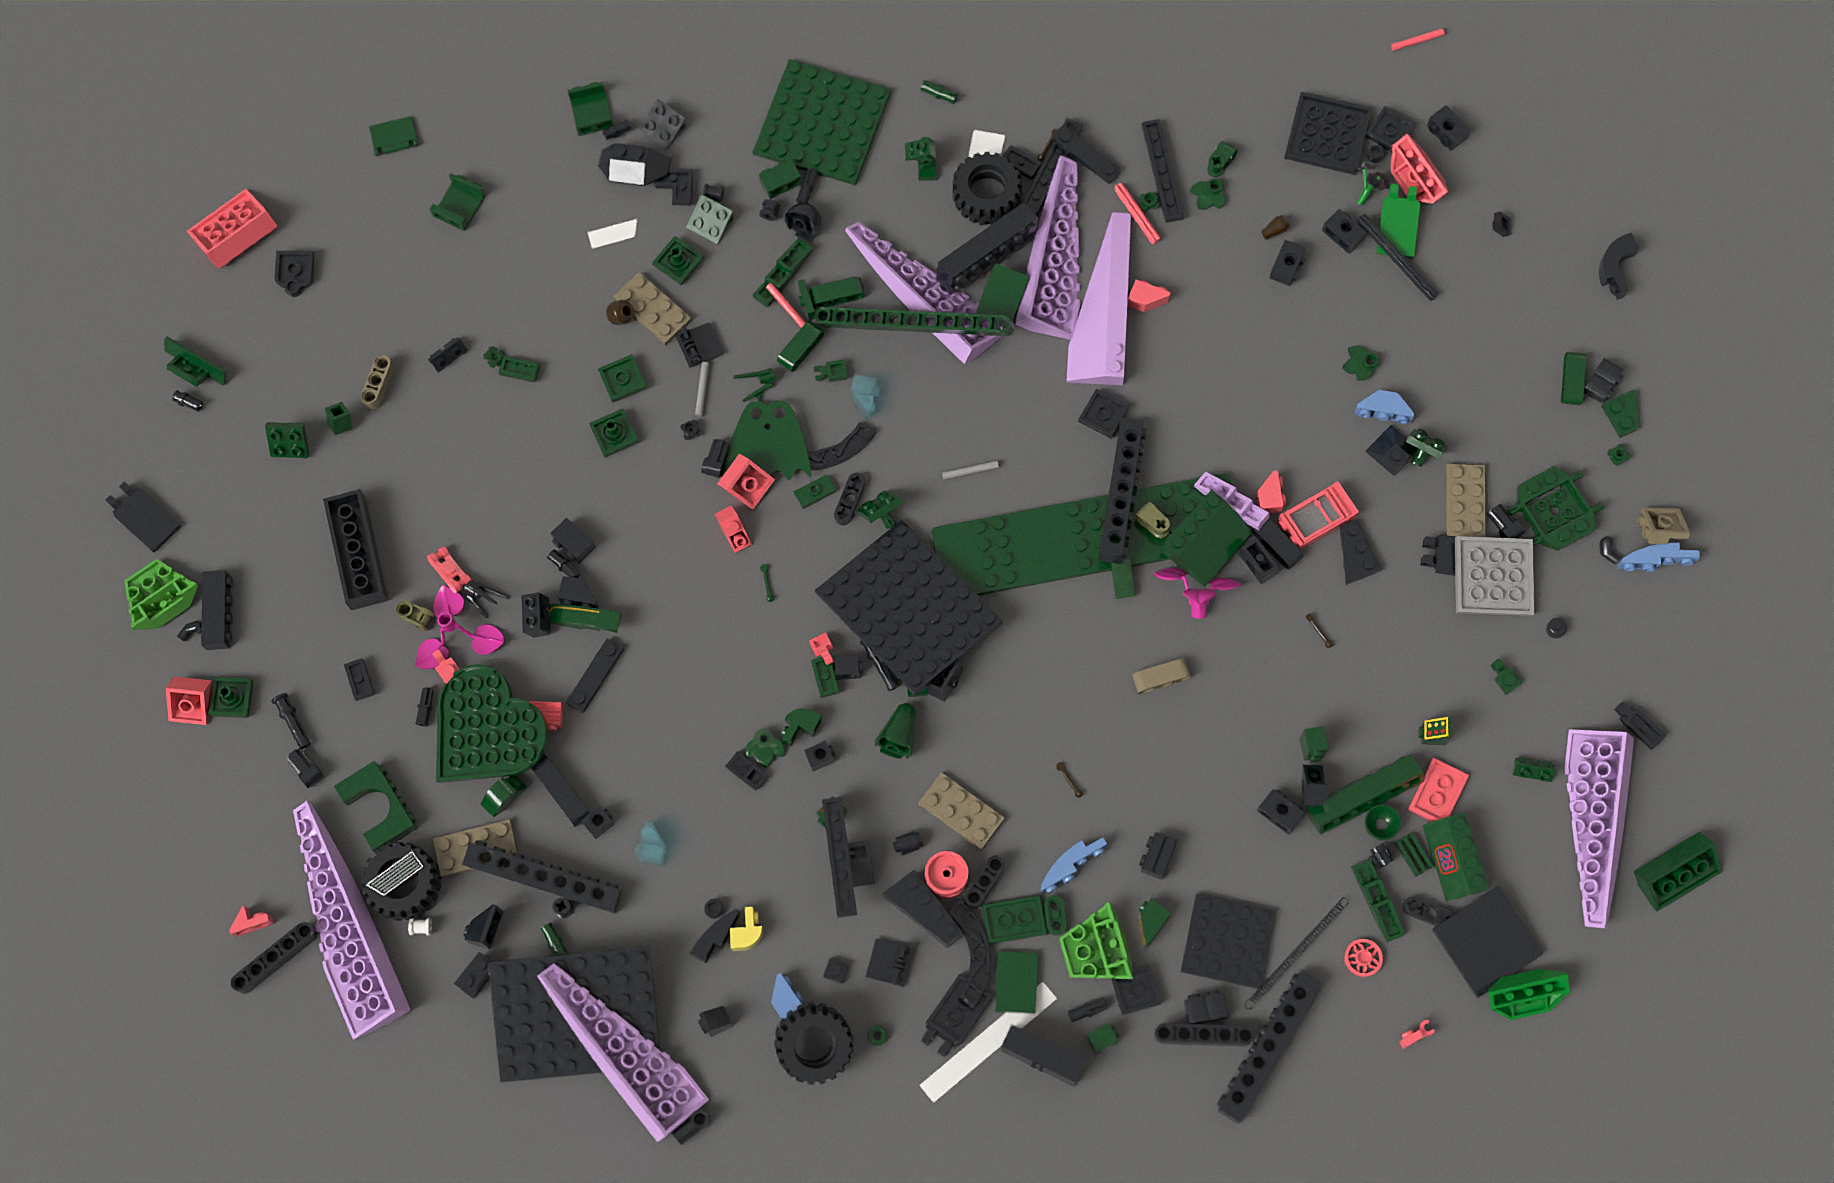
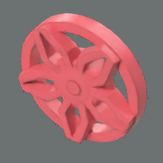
(1363, 957)

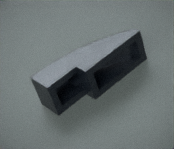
(714, 936)

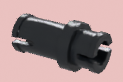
(617, 129)
(184, 399)

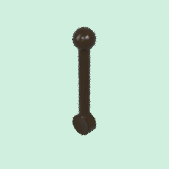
(1041, 157)
(1328, 644)
(1060, 767)

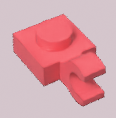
(821, 646)
(446, 667)
(1411, 1037)

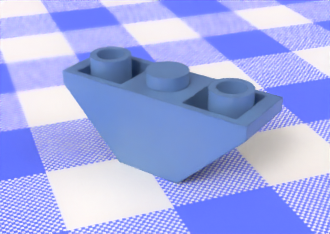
(1385, 407)
(783, 996)

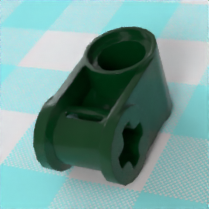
(1221, 158)

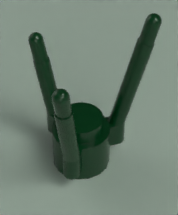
(765, 377)

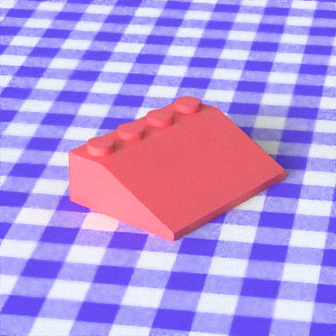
(232, 228)

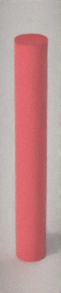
(1418, 39)
(785, 304)

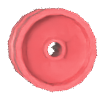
(946, 886)

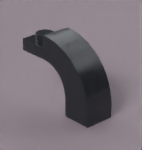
(1619, 250)

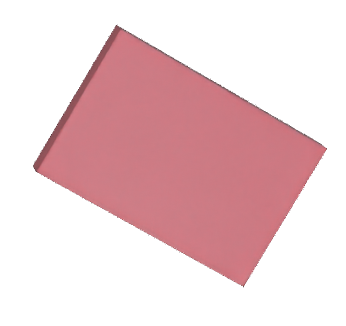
(1439, 791)

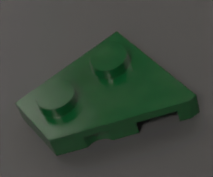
(1623, 413)

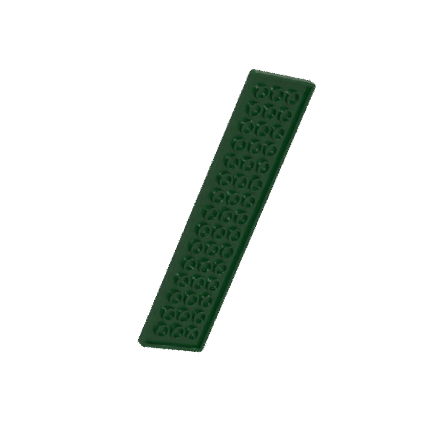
(1056, 539)

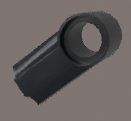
(714, 463)
(1505, 523)
(306, 770)
(690, 1128)

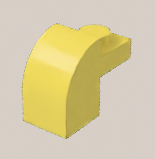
(749, 936)

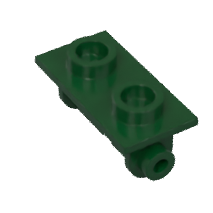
(1541, 771)

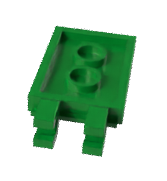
(1400, 221)

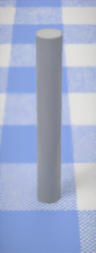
(702, 389)
(970, 470)

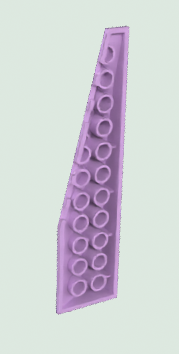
(349, 940)

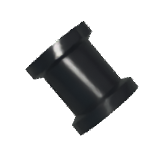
(713, 192)
(565, 912)

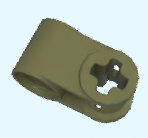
(1151, 518)
(417, 615)

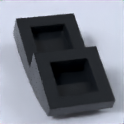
(746, 771)

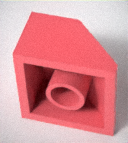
(746, 481)
(188, 700)

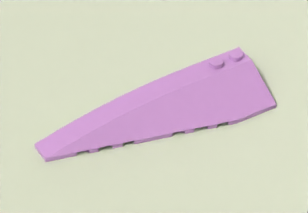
(1052, 287)
(921, 291)
(1099, 335)
(1598, 796)
(646, 1078)

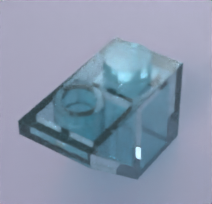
(863, 394)
(652, 848)

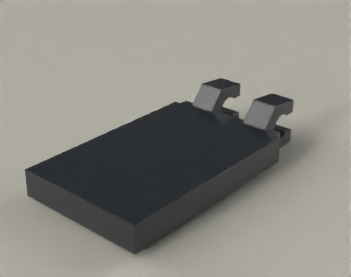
(143, 517)
(1444, 554)
(953, 1017)

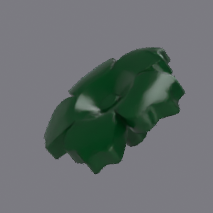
(494, 356)

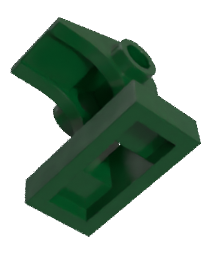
(925, 153)

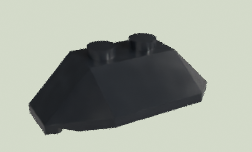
(633, 164)

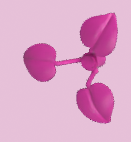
(1197, 597)
(446, 605)

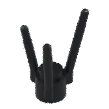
(476, 590)

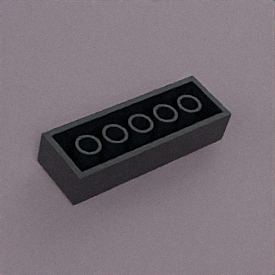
(986, 249)
(355, 549)

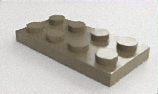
(653, 308)
(1465, 500)
(961, 811)
(452, 847)

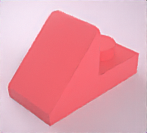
(245, 924)

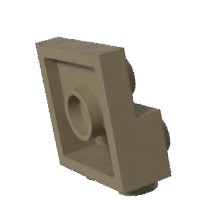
(1662, 524)

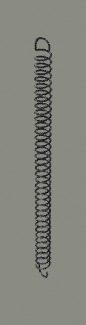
(1314, 931)

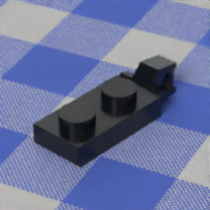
(1640, 725)

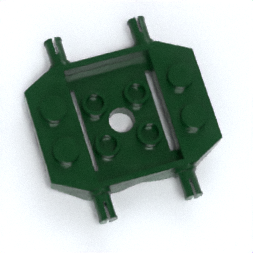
(1566, 500)

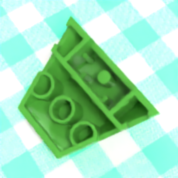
(157, 595)
(1097, 947)

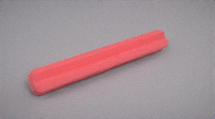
(1137, 213)

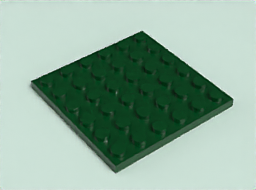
(822, 121)

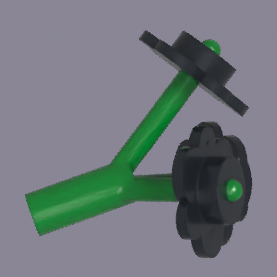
(1376, 180)

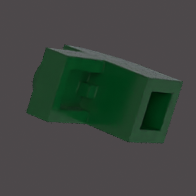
(802, 720)
(501, 793)

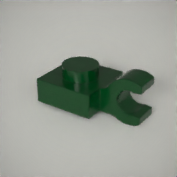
(1507, 678)

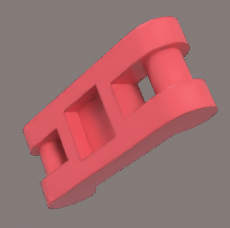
(448, 569)

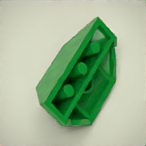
(1528, 993)

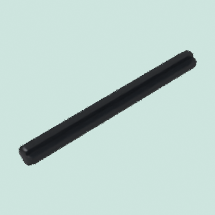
(1397, 257)

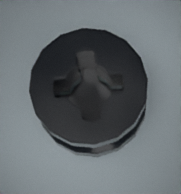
(769, 210)

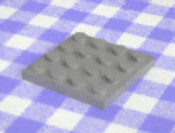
(1494, 576)

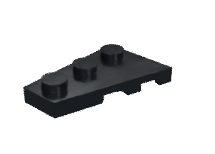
(1357, 553)

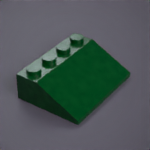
(1206, 538)

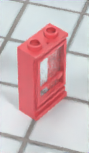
(1318, 516)

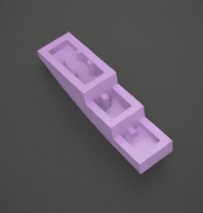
(1240, 504)

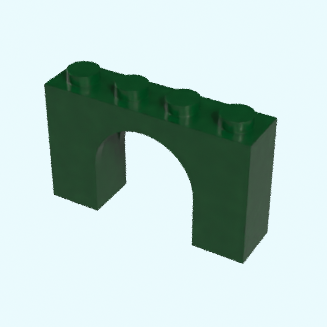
(398, 821)

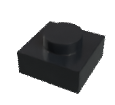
(1501, 224)
(835, 970)

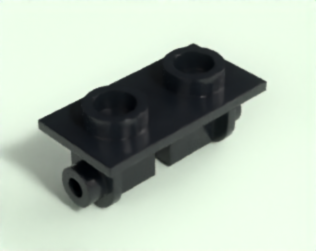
(452, 351)

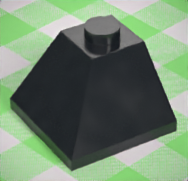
(1391, 450)
(484, 927)

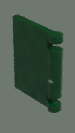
(393, 135)

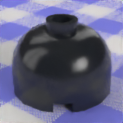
(804, 220)

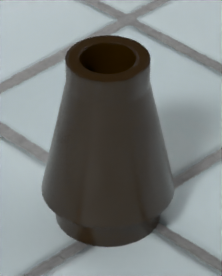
(1275, 227)

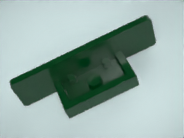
(190, 365)

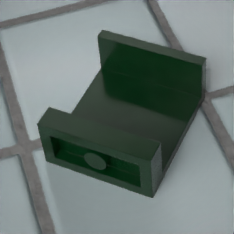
(590, 108)
(459, 202)

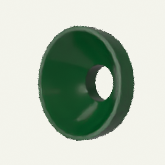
(1387, 814)

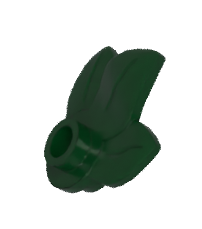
(1207, 196)
(1358, 365)
(764, 750)

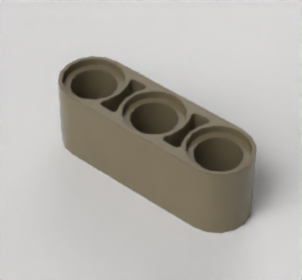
(375, 374)
(1161, 676)

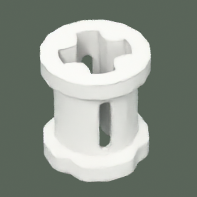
(420, 926)

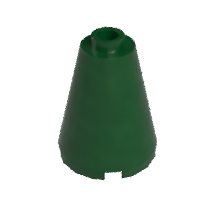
(898, 733)

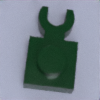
(834, 371)

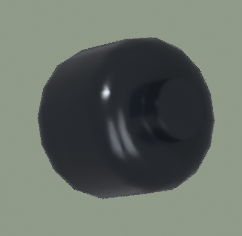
(1556, 628)

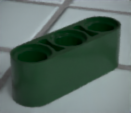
(837, 292)
(800, 346)
(1573, 378)

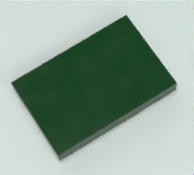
(1002, 292)
(1014, 919)
(1016, 982)

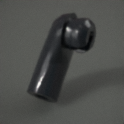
(1606, 550)
(188, 629)

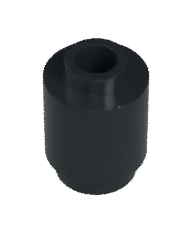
(908, 843)

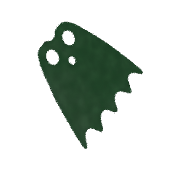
(774, 449)

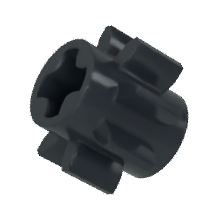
(1381, 855)

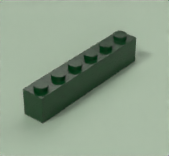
(1366, 794)

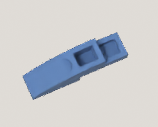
(1652, 556)
(1064, 867)

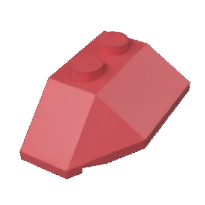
(1414, 168)

